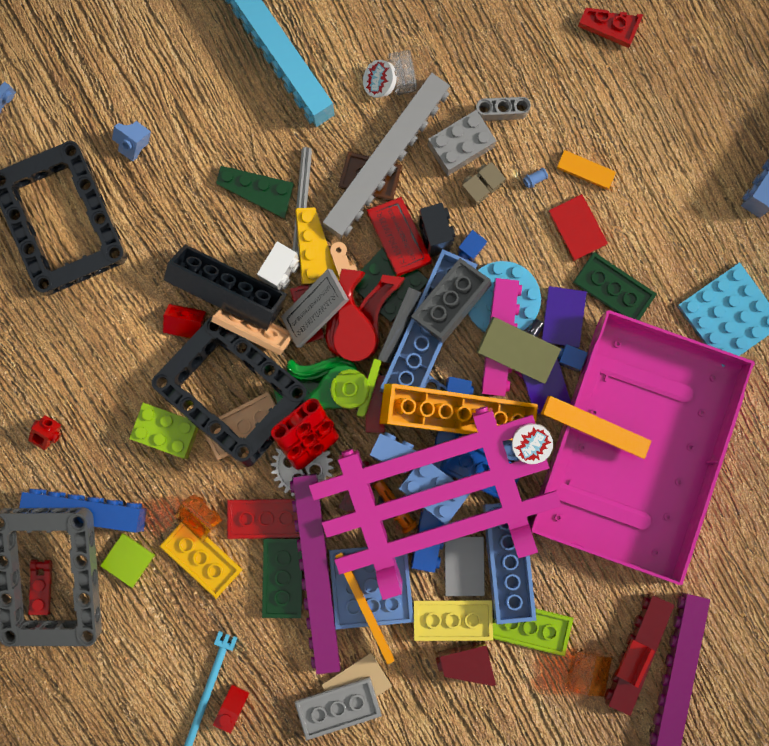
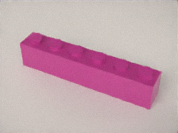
(505, 308)

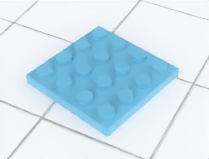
(729, 312)

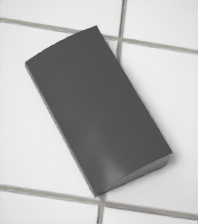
(451, 300)
(400, 325)

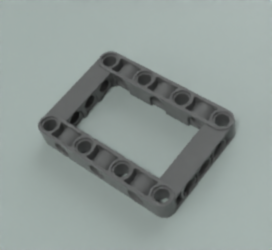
(85, 579)

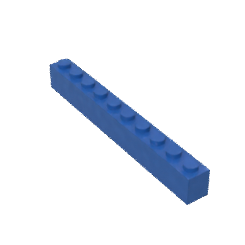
(427, 558)

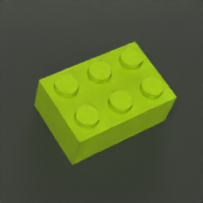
(164, 431)

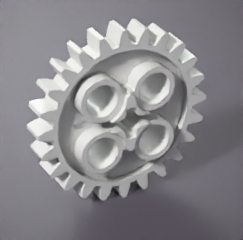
(286, 474)

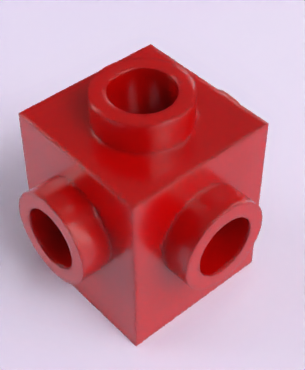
(44, 432)

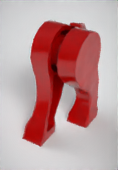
(355, 330)

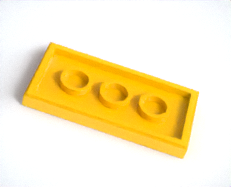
(201, 560)

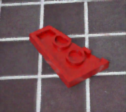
(612, 26)

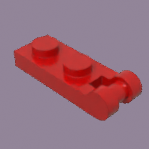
(40, 587)

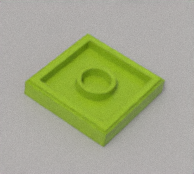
(127, 560)

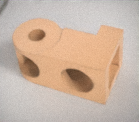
(339, 256)

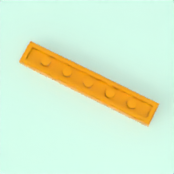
(596, 427)
(368, 614)

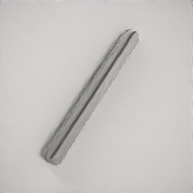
(303, 187)

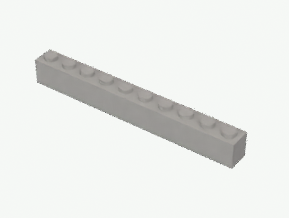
(386, 156)

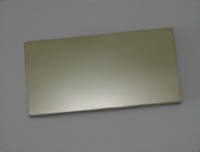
(518, 350)

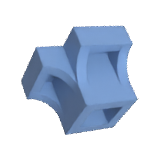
(131, 139)

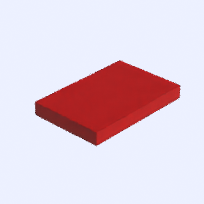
(578, 227)

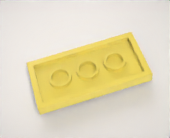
(453, 620)

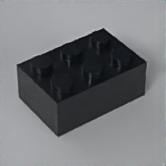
(435, 229)

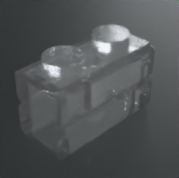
(404, 72)

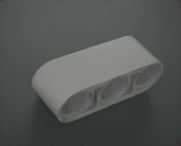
(509, 103)

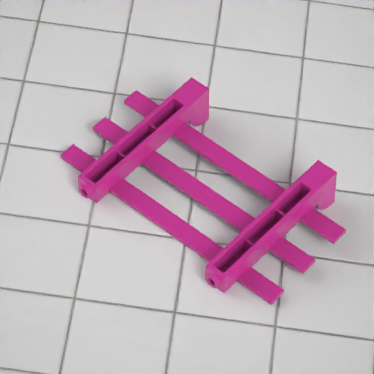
(370, 515)

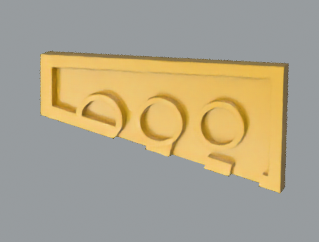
(313, 247)

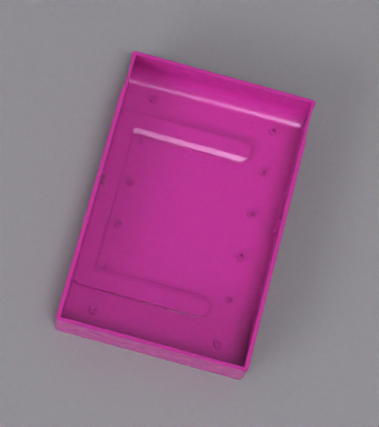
(679, 399)

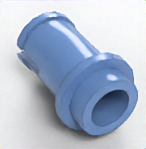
(534, 178)

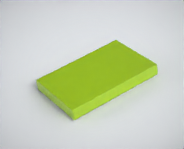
(373, 375)

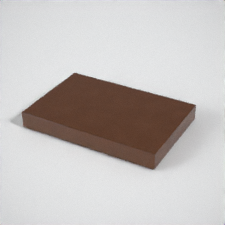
(355, 162)

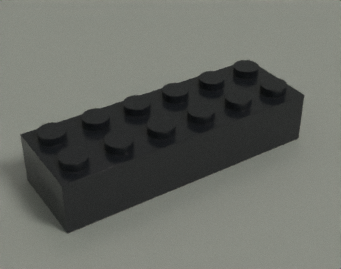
(225, 287)

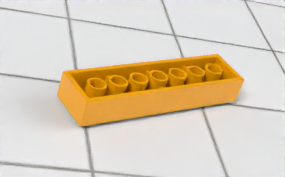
(445, 410)

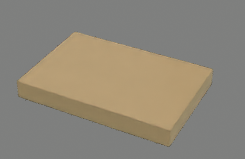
(361, 669)

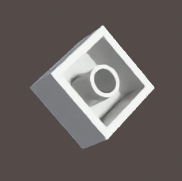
(279, 266)

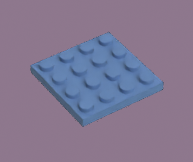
(386, 612)

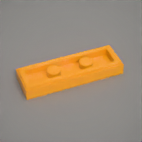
(586, 170)

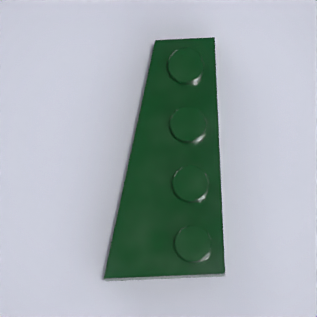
(257, 189)

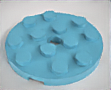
(529, 300)

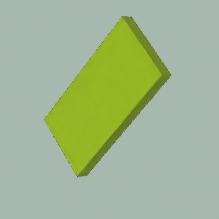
(547, 633)

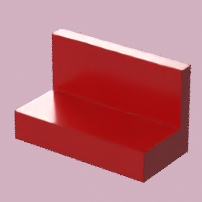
(182, 320)
(634, 663)

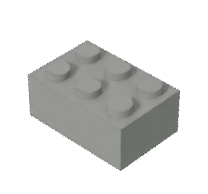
(461, 142)

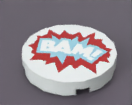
(379, 78)
(532, 443)

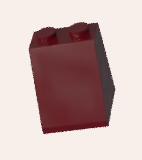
(467, 663)

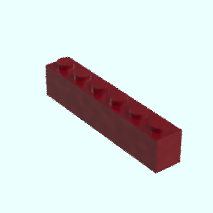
(647, 631)

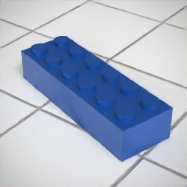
(105, 514)

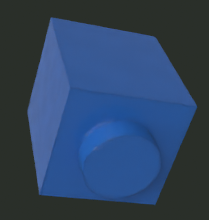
(471, 246)
(572, 358)

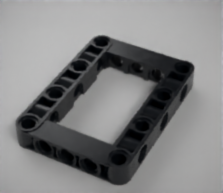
(24, 234)
(193, 355)

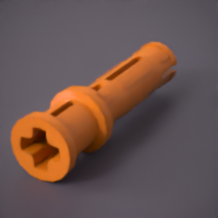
(404, 520)

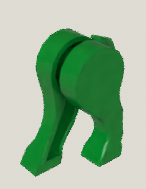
(318, 379)

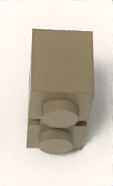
(483, 183)

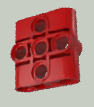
(305, 433)

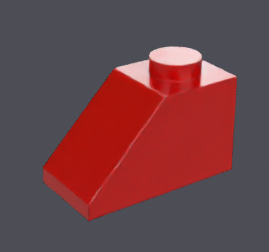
(231, 709)

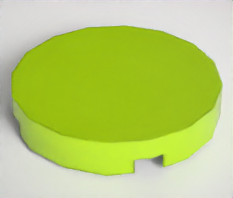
(350, 389)

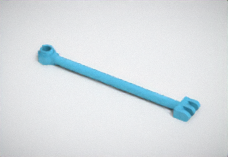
(223, 646)

